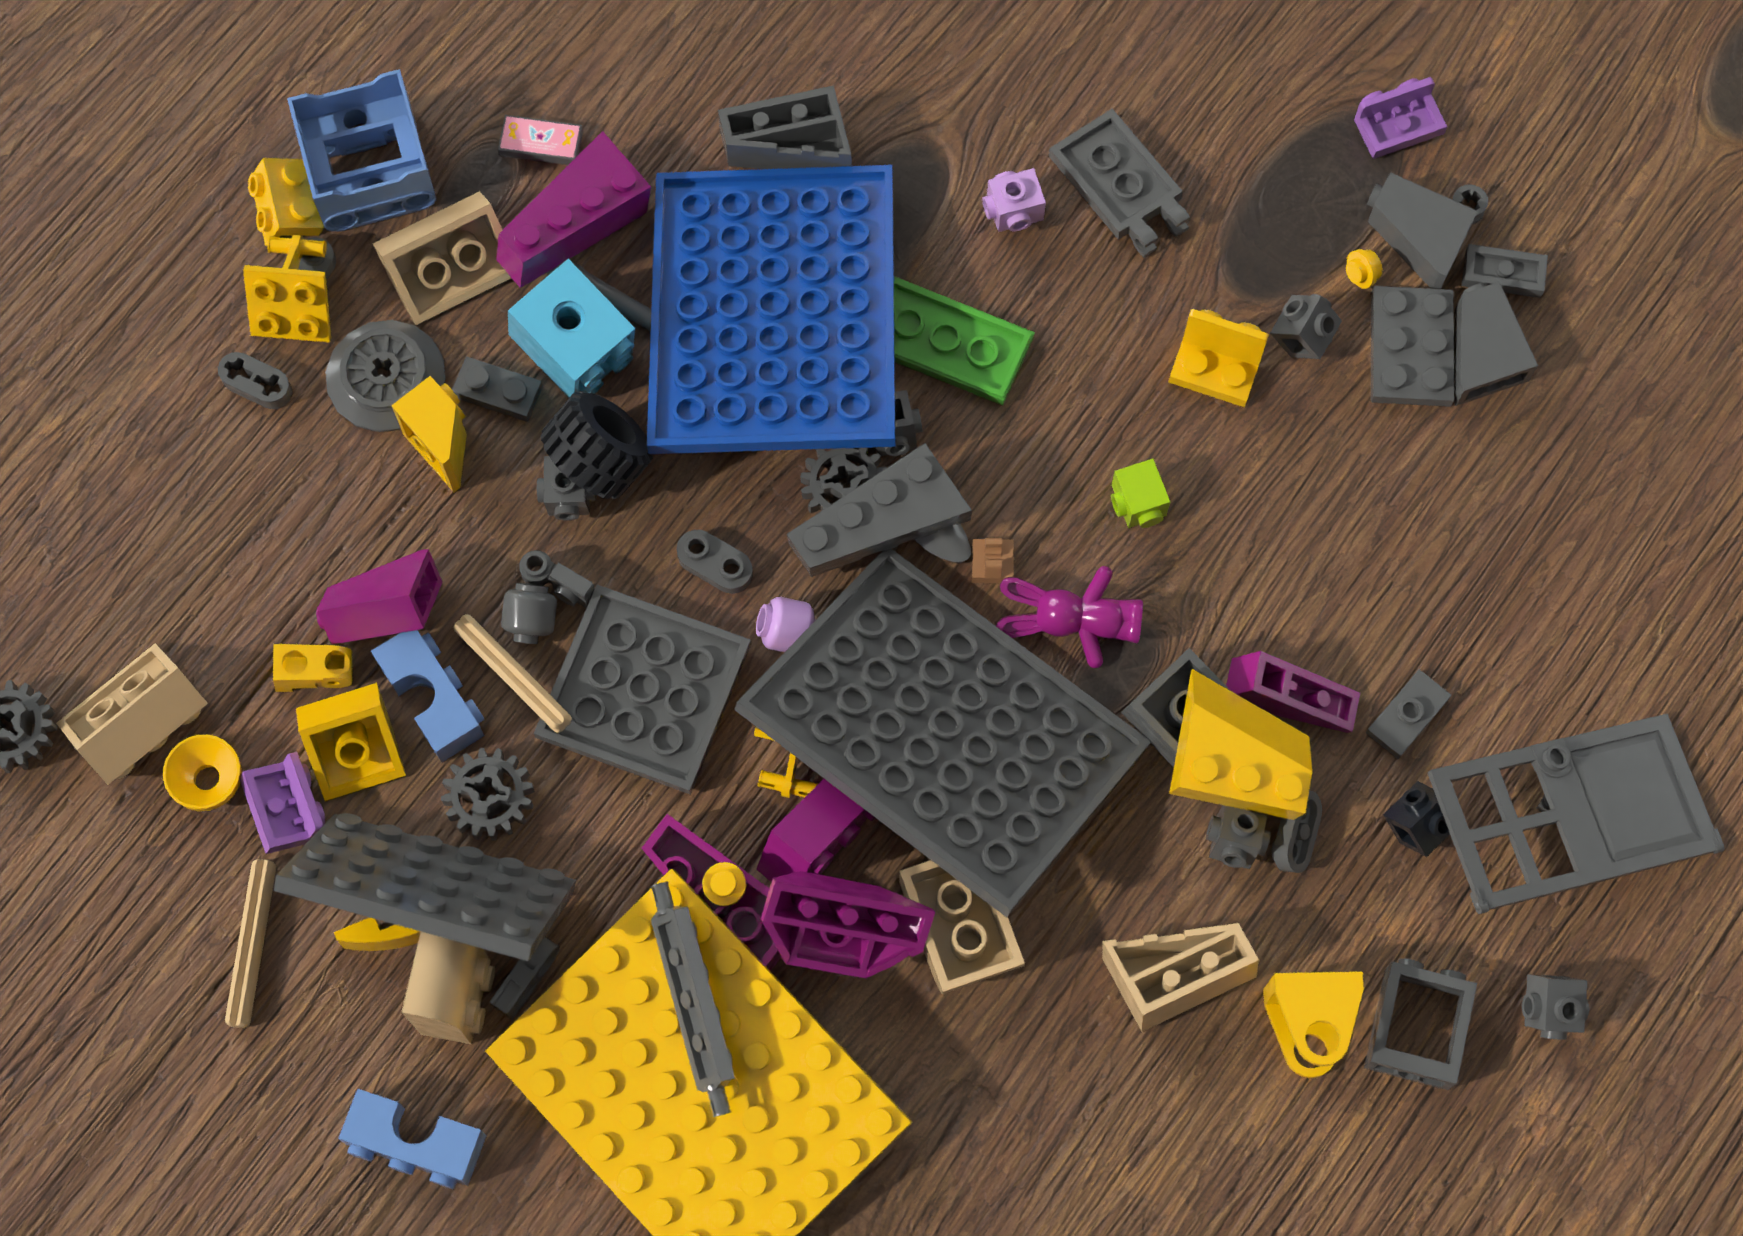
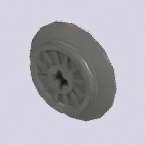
(353, 376)

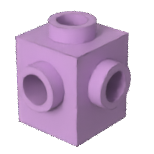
(1014, 200)

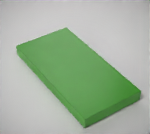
(957, 342)

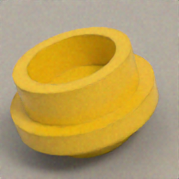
(1363, 268)
(724, 884)

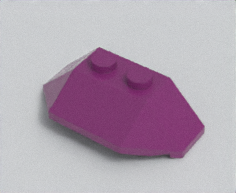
(843, 924)

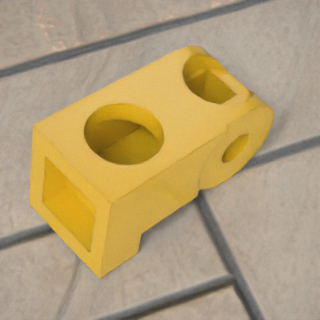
(311, 666)

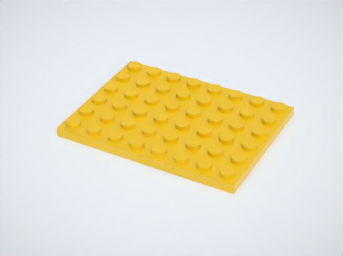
(618, 1086)

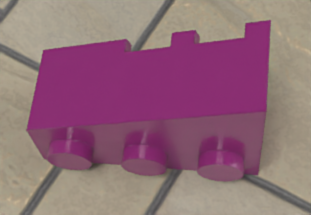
(812, 833)

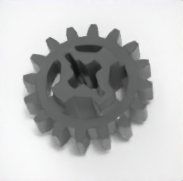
(828, 486)
(23, 713)
(483, 811)

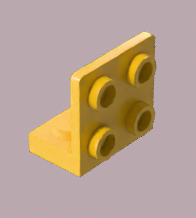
(1218, 357)

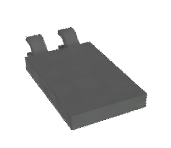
(1120, 180)

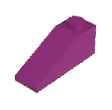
(1292, 691)

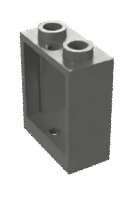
(1411, 1066)

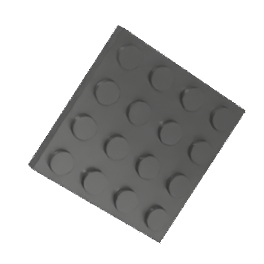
(645, 688)

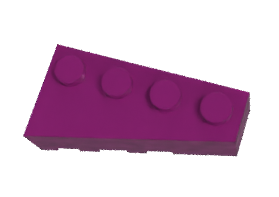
(575, 211)
(690, 856)

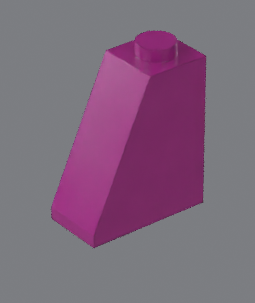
(381, 600)

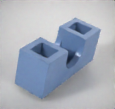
(411, 662)
(446, 1154)

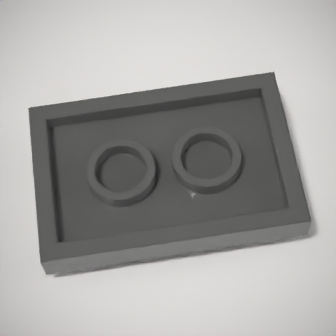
(1412, 346)

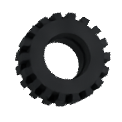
(596, 445)

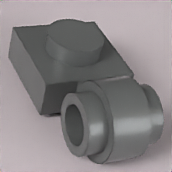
(567, 584)

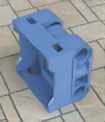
(371, 192)

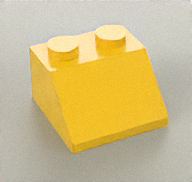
(435, 428)
(350, 741)

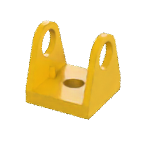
(1314, 1006)

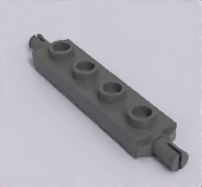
(692, 998)

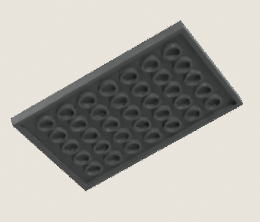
(944, 729)

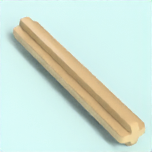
(513, 673)
(250, 943)

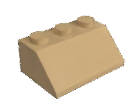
(444, 257)
(132, 714)

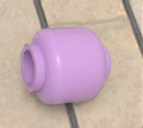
(783, 622)

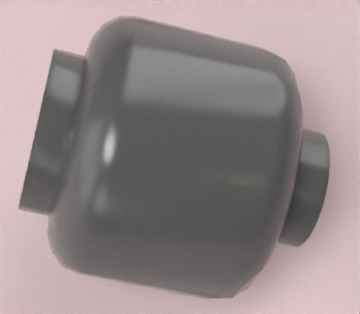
(529, 612)

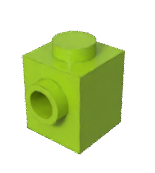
(1140, 495)

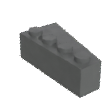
(887, 510)

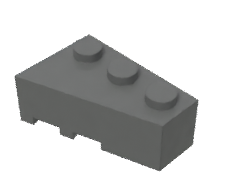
(786, 132)

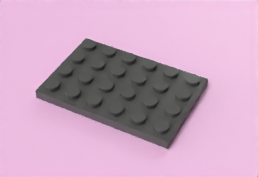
(427, 885)

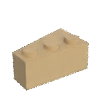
(1179, 970)

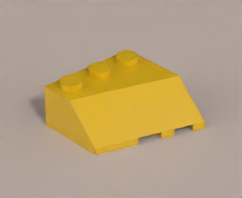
(1240, 754)

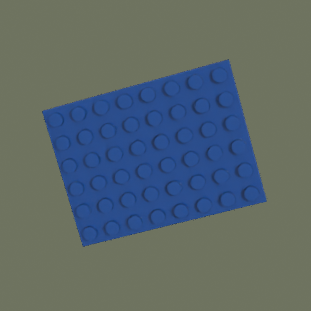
(772, 310)

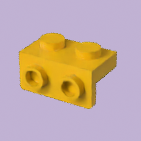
(284, 199)

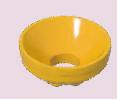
(189, 759)

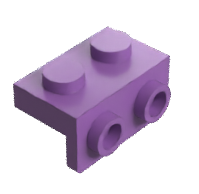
(1399, 117)
(283, 803)

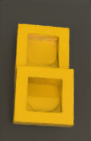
(370, 936)

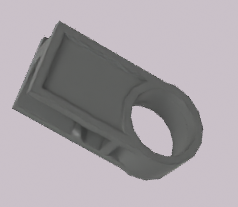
(524, 979)

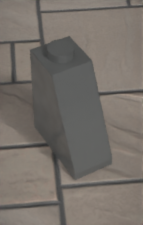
(1420, 226)
(1488, 345)

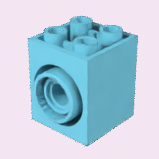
(579, 356)

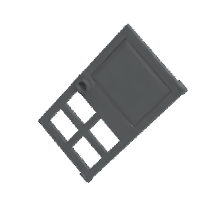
(1614, 794)

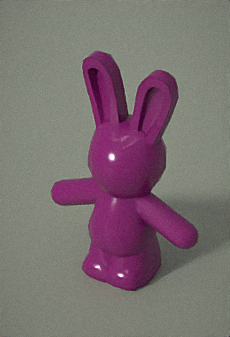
(1065, 613)

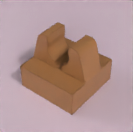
(992, 560)

